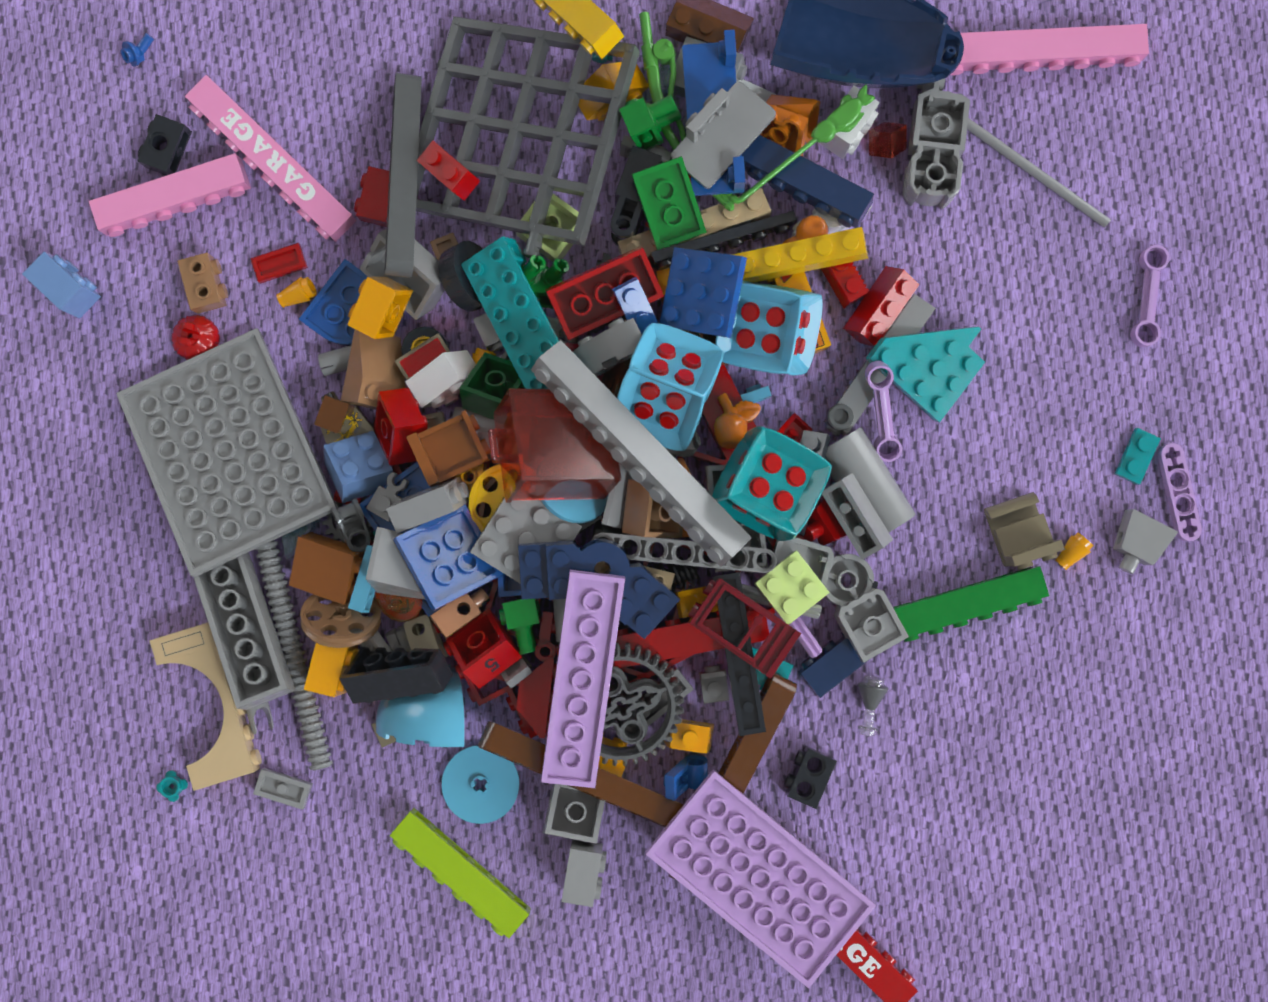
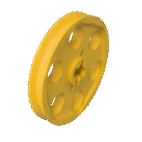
(479, 494)

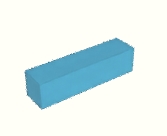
(363, 592)

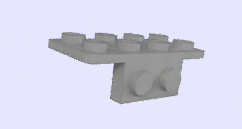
(722, 132)

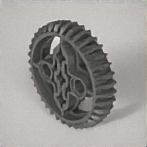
(631, 696)

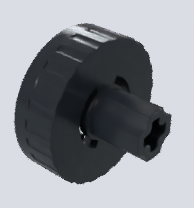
(454, 277)

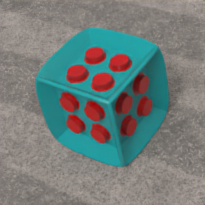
(772, 483)

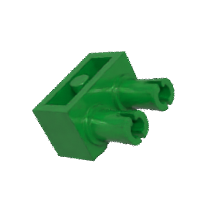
(646, 120)
(542, 277)
(521, 617)

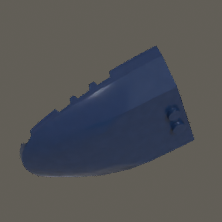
(867, 42)

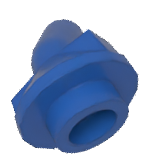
(135, 54)

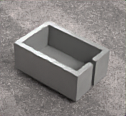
(424, 281)

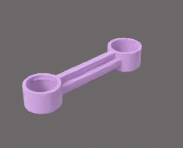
(1149, 296)
(883, 411)

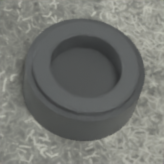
(839, 417)

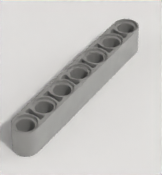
(670, 555)

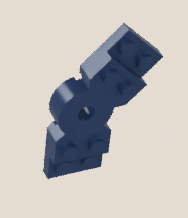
(547, 568)

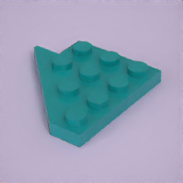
(930, 366)

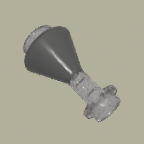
(872, 692)

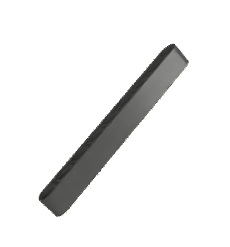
(403, 176)

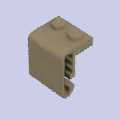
(1021, 532)

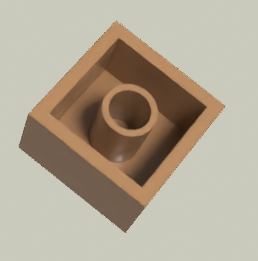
(647, 517)

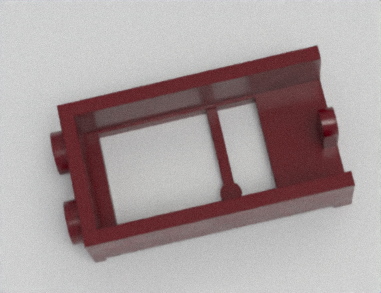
(773, 648)

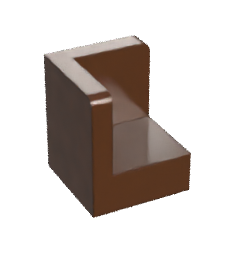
(333, 414)

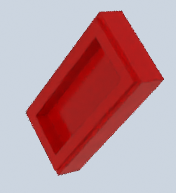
(279, 263)

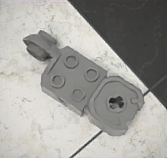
(936, 146)

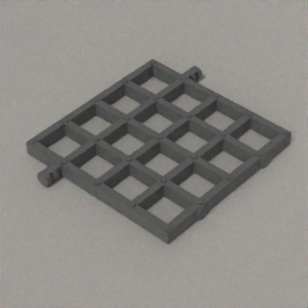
(518, 127)

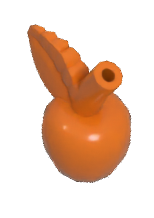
(809, 227)
(732, 425)

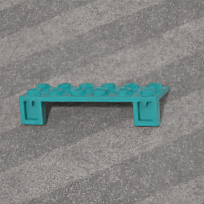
(511, 306)

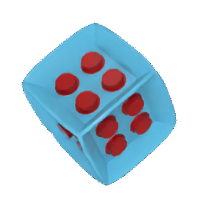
(773, 329)
(670, 383)

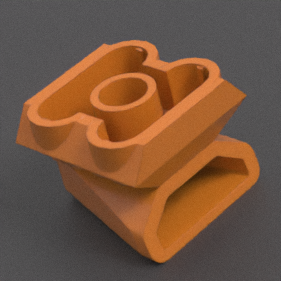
(793, 121)

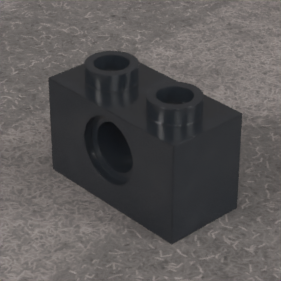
(168, 159)

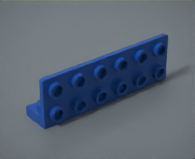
(706, 71)

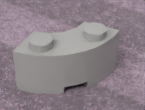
(609, 347)

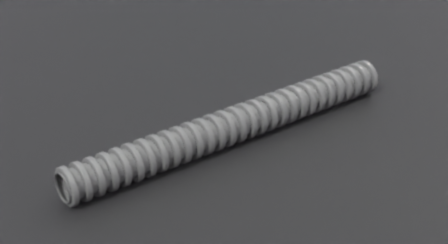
(293, 655)

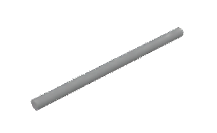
(1037, 173)

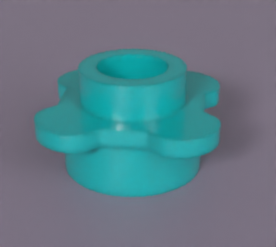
(168, 792)

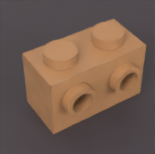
(203, 282)

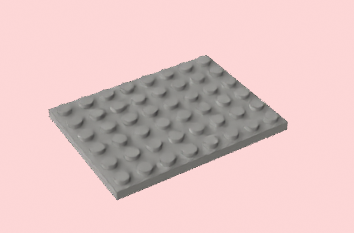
(226, 452)

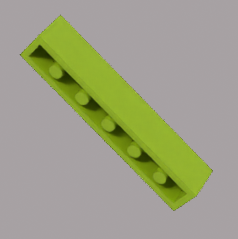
(461, 873)

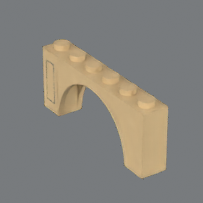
(234, 750)

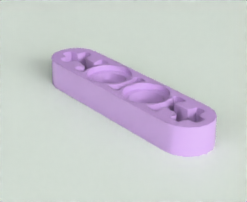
(1183, 491)

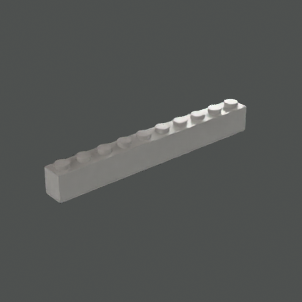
(640, 453)

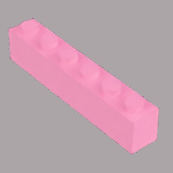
(170, 195)

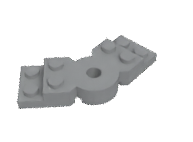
(860, 610)

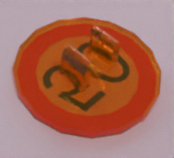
(399, 607)

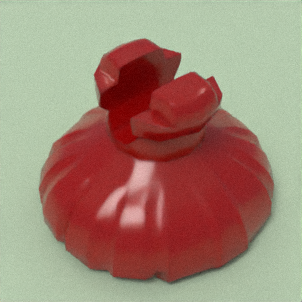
(204, 336)

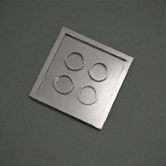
(519, 524)

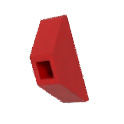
(536, 696)

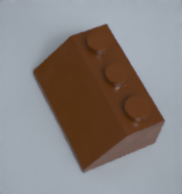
(706, 22)

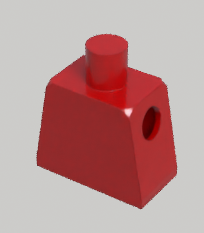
(823, 525)

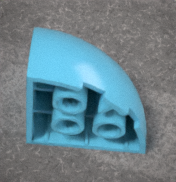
(426, 717)

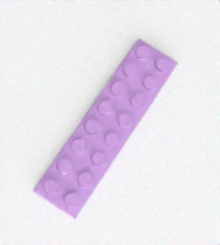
(582, 678)

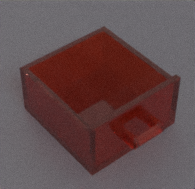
(548, 451)

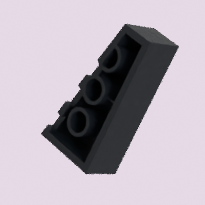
(395, 674)

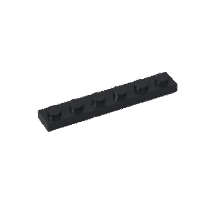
(732, 237)
(741, 674)

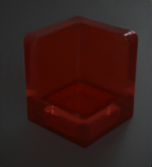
(887, 139)

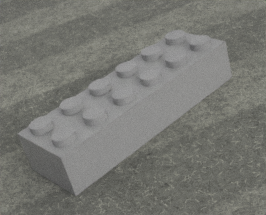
(244, 633)

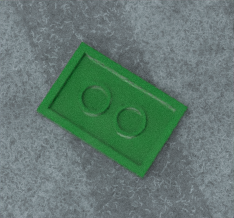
(669, 203)

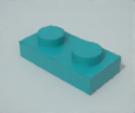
(1137, 456)

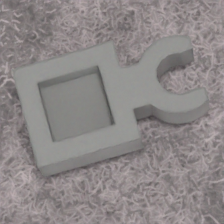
(386, 497)

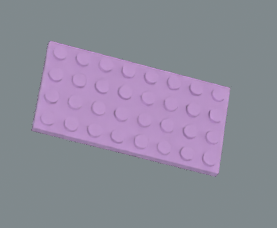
(760, 878)

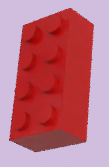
(588, 297)

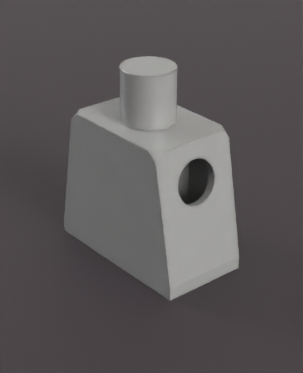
(1141, 540)

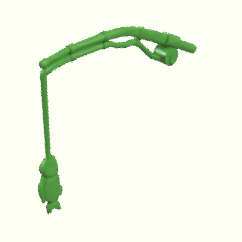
(663, 52)

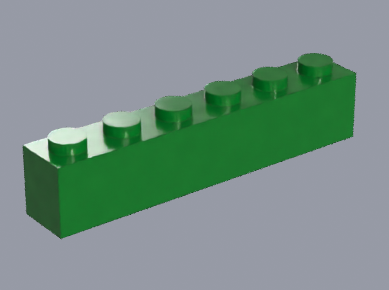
(972, 601)

